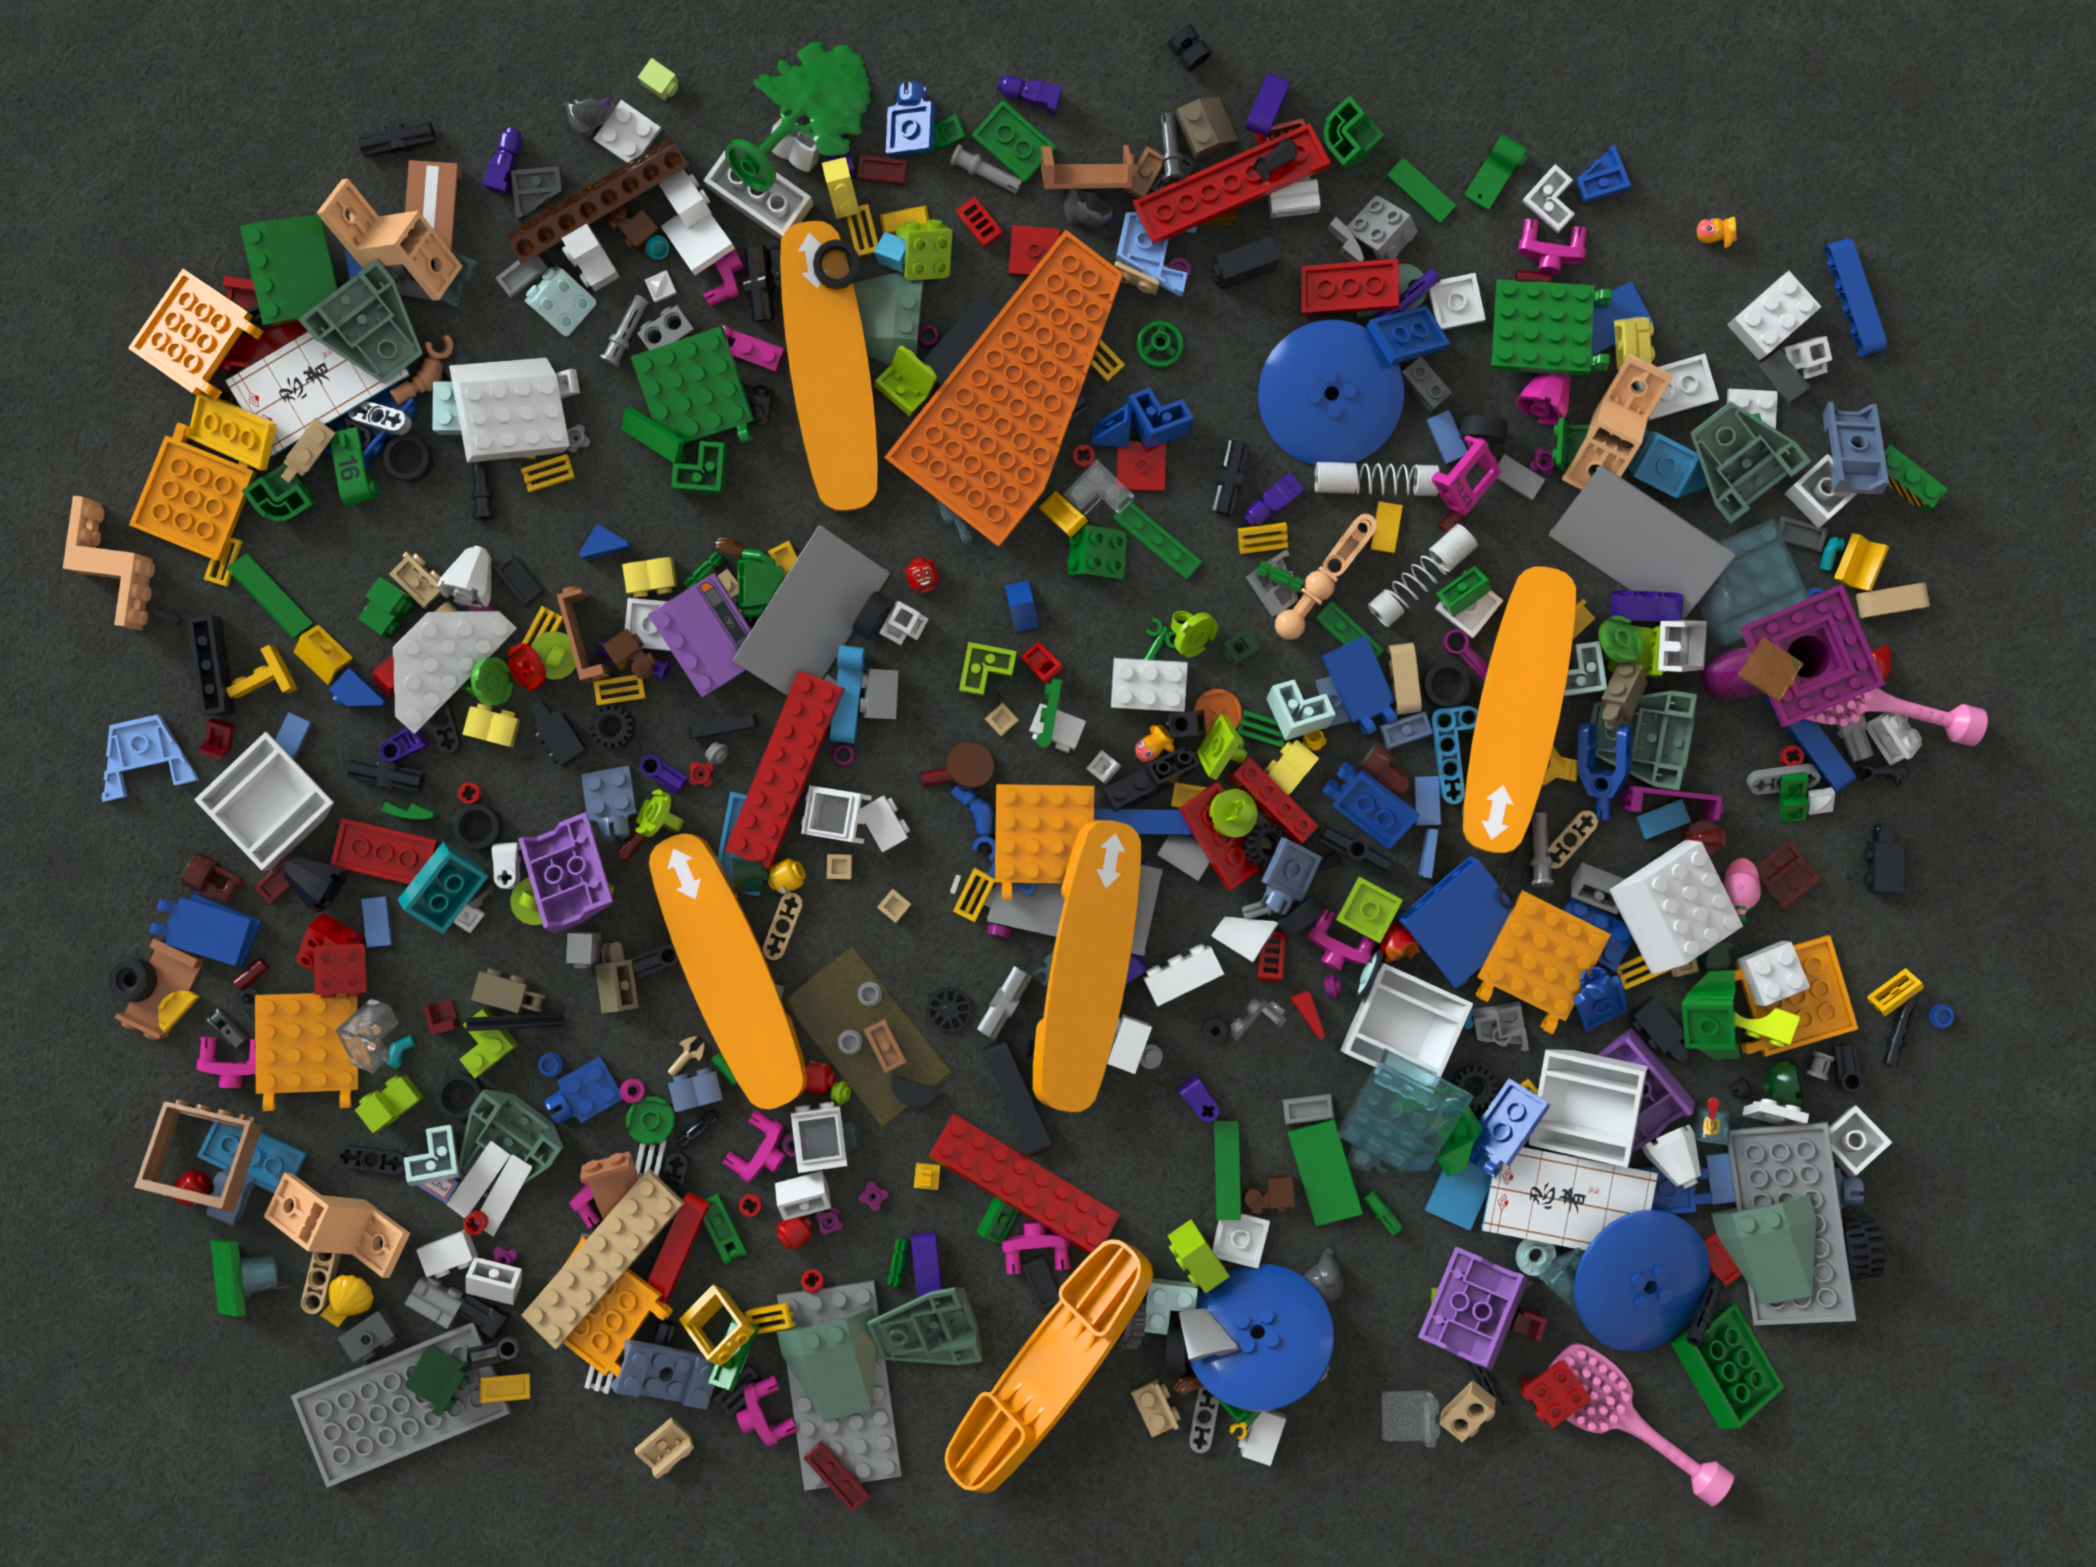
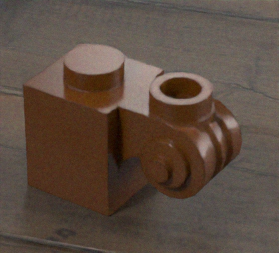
(636, 230)
(626, 650)
(1277, 1195)

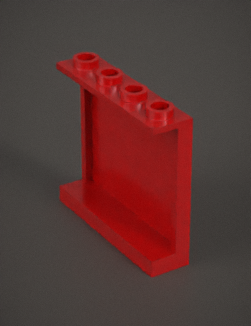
(248, 349)

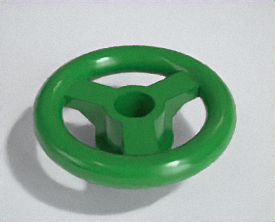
(1160, 335)

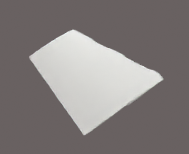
(1244, 935)

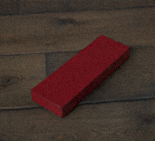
(837, 1476)

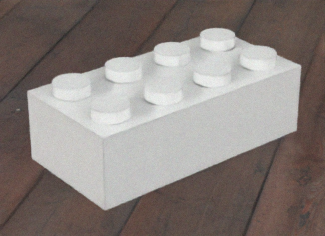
(772, 209)

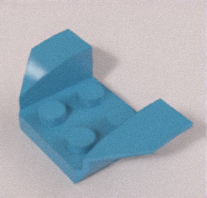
(1667, 466)

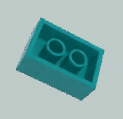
(442, 888)

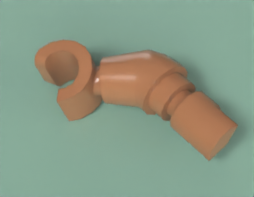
(430, 372)

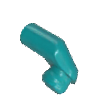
(1829, 553)
(396, 1050)

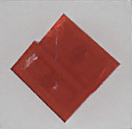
(1786, 874)

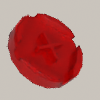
(526, 666)

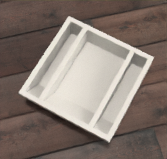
(509, 409)
(265, 802)
(1676, 907)
(1407, 1020)
(1591, 1107)

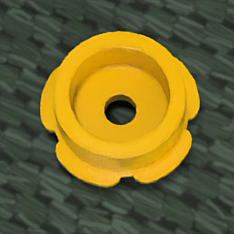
(1314, 740)

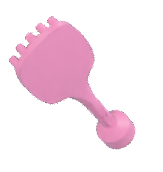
(1962, 724)
(1613, 1409)

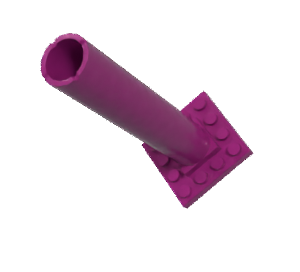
(1820, 635)

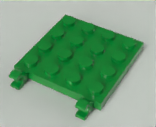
(1546, 327)
(695, 387)

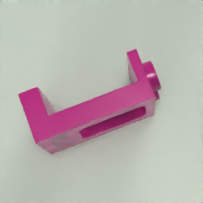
(1455, 488)

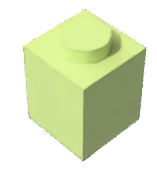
(658, 79)

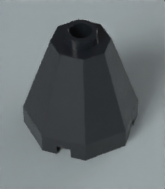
(314, 880)

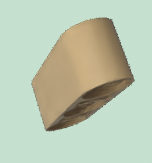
(1892, 600)
(1405, 676)
(316, 1287)

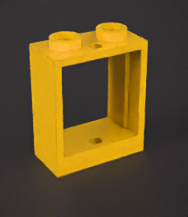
(702, 1311)

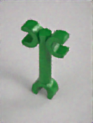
(1162, 635)

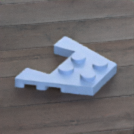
(1139, 253)
(140, 745)

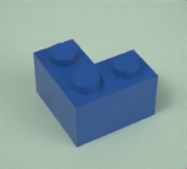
(1158, 423)

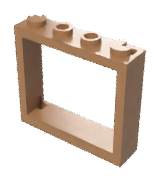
(161, 1141)

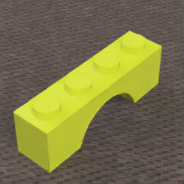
(1777, 1026)

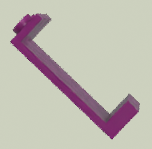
(1632, 800)

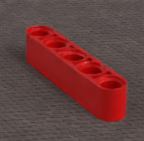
(678, 1245)

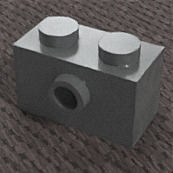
(368, 1335)

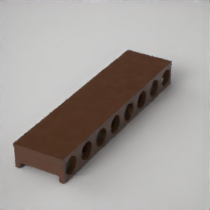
(596, 199)

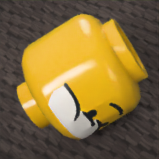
(786, 876)

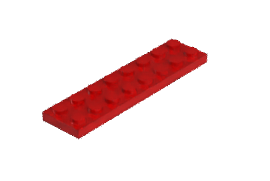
(1226, 186)
(784, 769)
(1023, 1184)

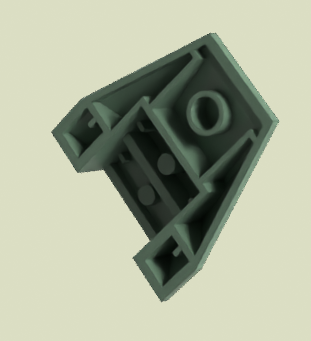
(889, 314)
(366, 324)
(1743, 458)
(1661, 737)
(512, 1127)
(1772, 1247)
(929, 1330)
(833, 1363)

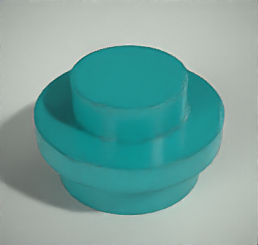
(657, 247)

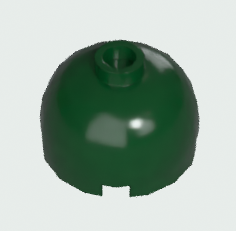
(1784, 1084)

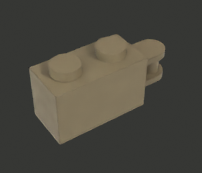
(1623, 694)
(615, 980)
(505, 992)

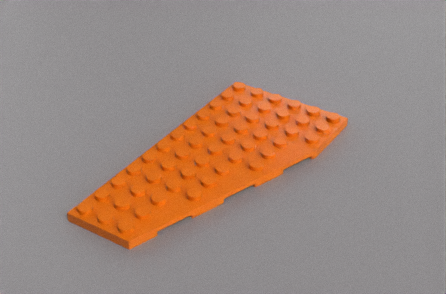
(1006, 407)

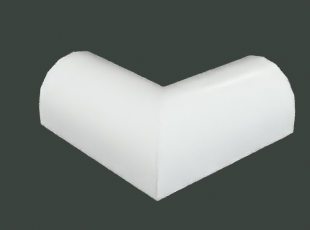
(1544, 199)

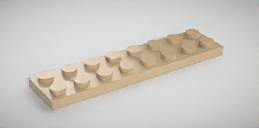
(602, 1259)

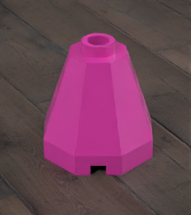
(1548, 396)

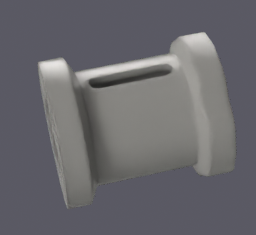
(1820, 1065)

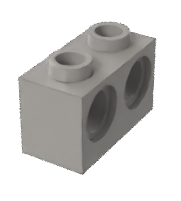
(662, 327)
(583, 948)

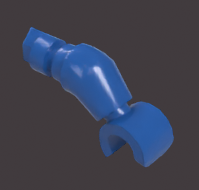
(983, 814)

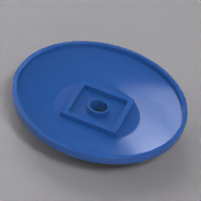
(1295, 402)
(1620, 1264)
(1289, 1356)

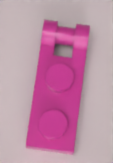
(754, 350)

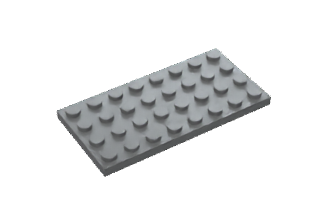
(1788, 1163)
(374, 1419)
(860, 1440)

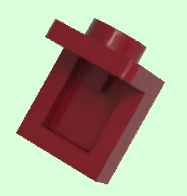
(217, 739)

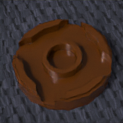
(969, 765)

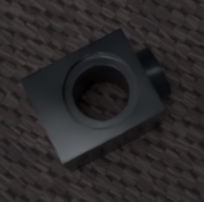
(1195, 721)

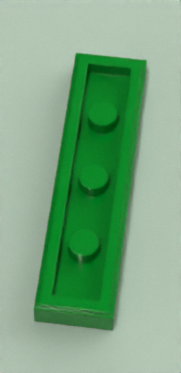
(1158, 540)
(269, 596)
(1227, 1170)

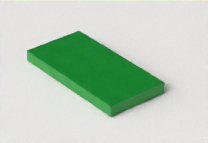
(1325, 1172)

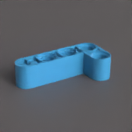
(850, 670)
(1453, 754)

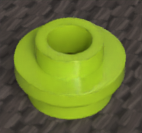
(840, 1092)

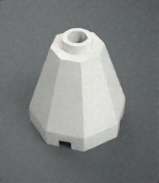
(468, 578)
(1676, 1156)

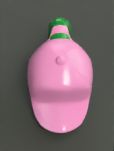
(1742, 887)

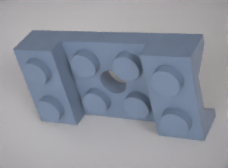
(1854, 467)
(684, 1384)

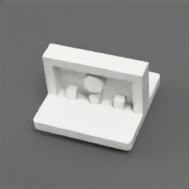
(1894, 736)

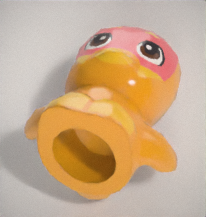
(1715, 230)
(1152, 745)

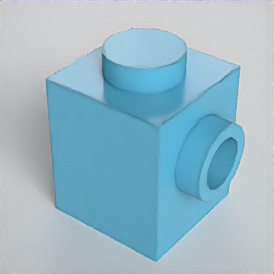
(891, 252)

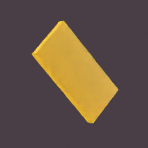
(232, 431)

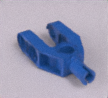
(1591, 776)

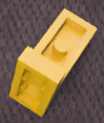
(264, 675)

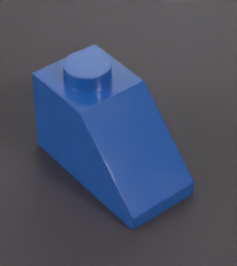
(356, 691)

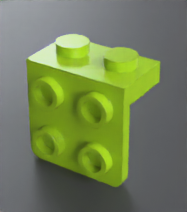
(926, 249)
(906, 381)
(1650, 655)

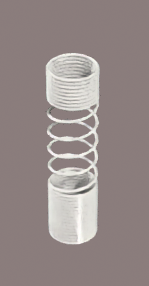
(1344, 478)
(1451, 549)

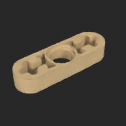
(1576, 821)
(794, 911)

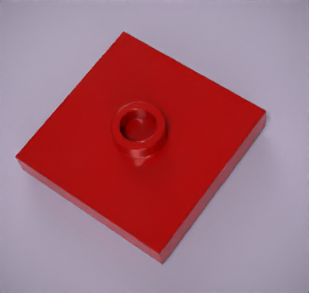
(1029, 247)
(1141, 467)

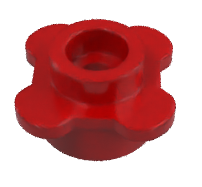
(696, 768)

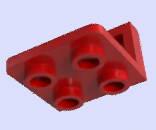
(324, 931)
(340, 970)
(1555, 1393)

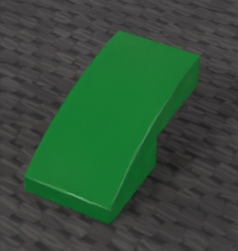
(947, 133)
(1792, 797)
(415, 811)

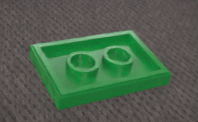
(1012, 141)
(228, 1277)

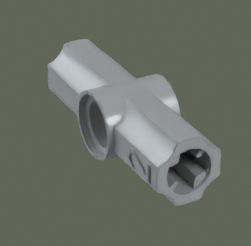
(1856, 739)
(1004, 1002)

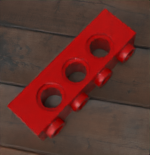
(1273, 801)

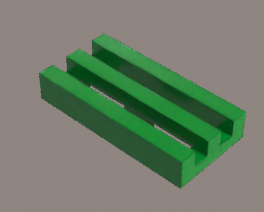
(1280, 743)

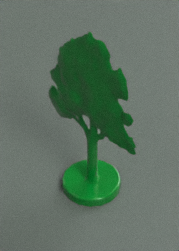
(827, 89)

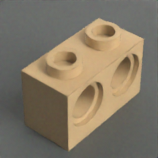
(1462, 1408)

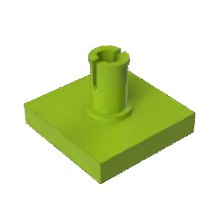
(1220, 747)
(1369, 909)

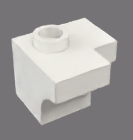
(1809, 356)
(903, 622)

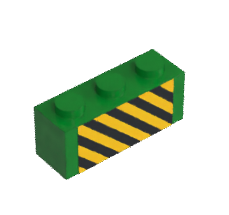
(1911, 480)

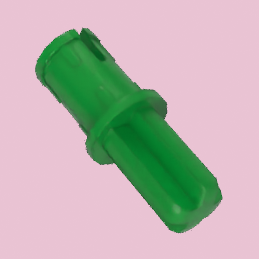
(1382, 1212)

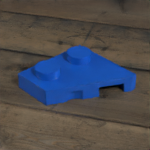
(1603, 177)

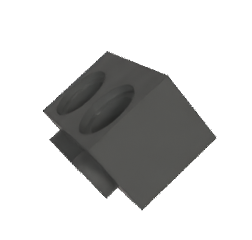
(1425, 385)

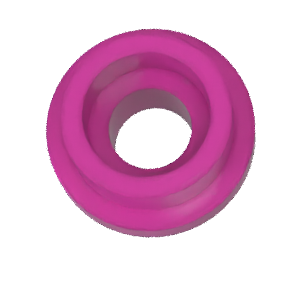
(640, 1090)

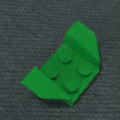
(1711, 1016)
(1460, 1144)

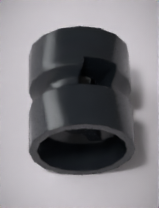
(1194, 54)

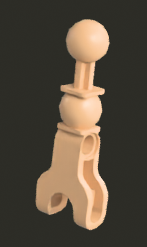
(1321, 583)

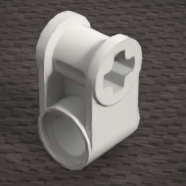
(506, 862)

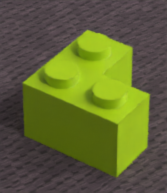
(983, 660)
(491, 1047)
(384, 1107)
(1195, 1254)

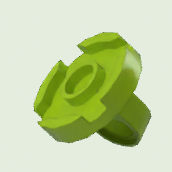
(1193, 633)
(555, 654)
(1233, 813)
(656, 814)
(524, 903)

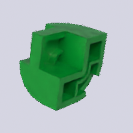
(1351, 133)
(277, 498)

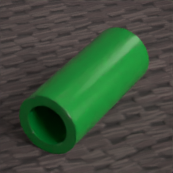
(722, 1065)

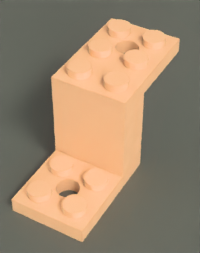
(390, 239)
(1619, 421)
(85, 558)
(336, 1225)

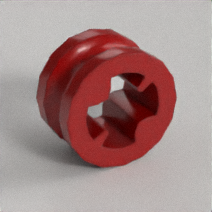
(1082, 448)
(1800, 755)
(475, 797)
(746, 1211)
(472, 1228)
(806, 1278)

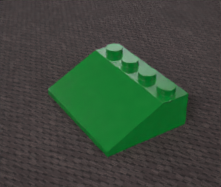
(289, 266)
(1729, 1369)

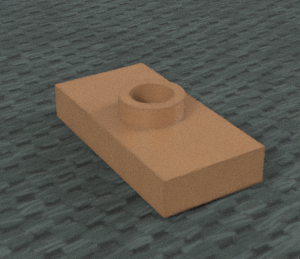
(1148, 170)
(885, 1045)

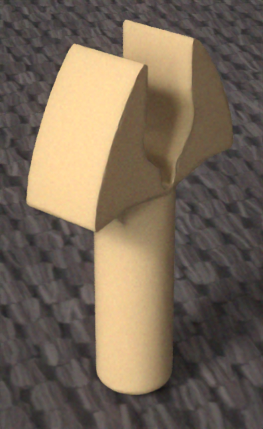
(686, 1055)

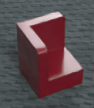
(441, 1017)
(1529, 1323)

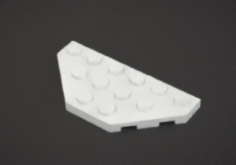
(440, 657)

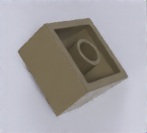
(1205, 126)

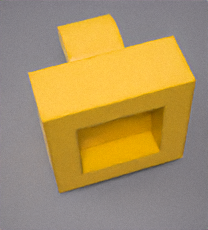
(927, 1176)

